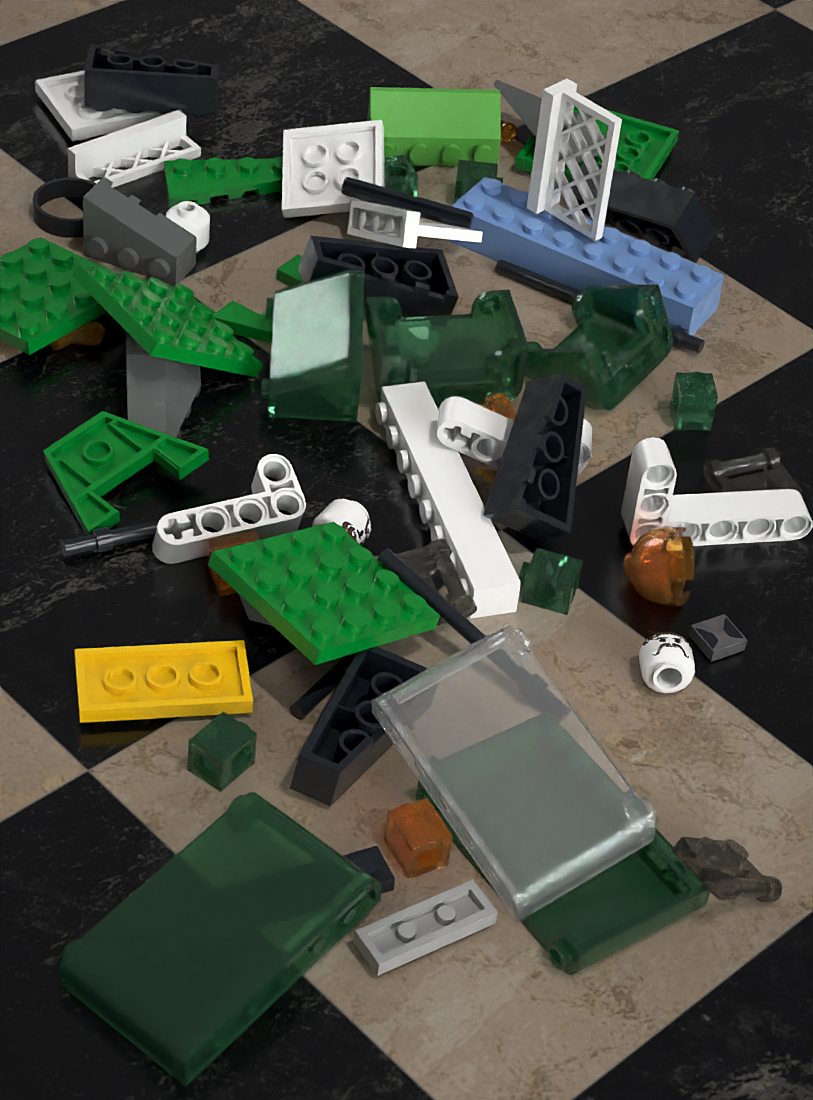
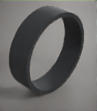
(56, 189)

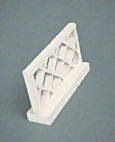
(553, 151)
(400, 226)

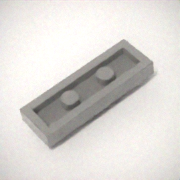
(425, 927)

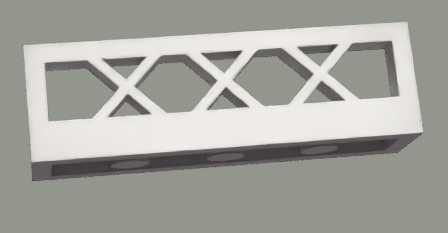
(130, 147)

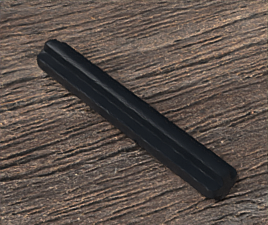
(389, 197)

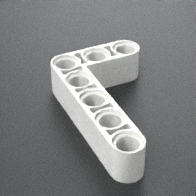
(706, 516)

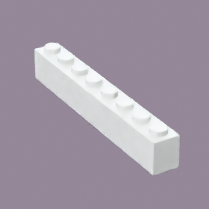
(448, 498)

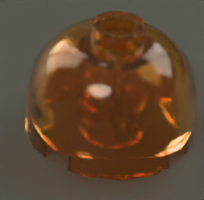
(661, 565)

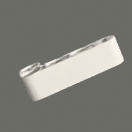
(485, 433)
(182, 534)

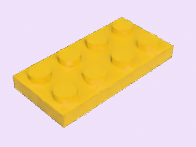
(162, 681)

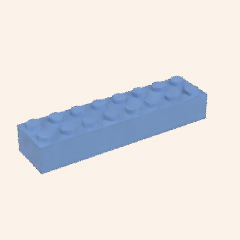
(569, 257)

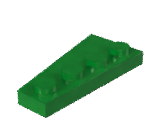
(217, 177)

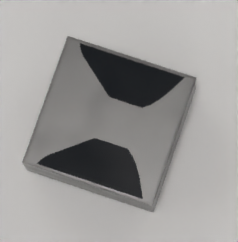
(717, 637)

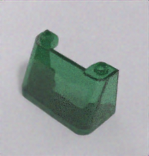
(615, 345)
(316, 348)
(452, 353)

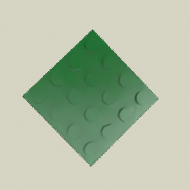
(640, 147)
(41, 295)
(168, 320)
(324, 591)

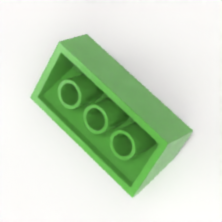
(438, 124)

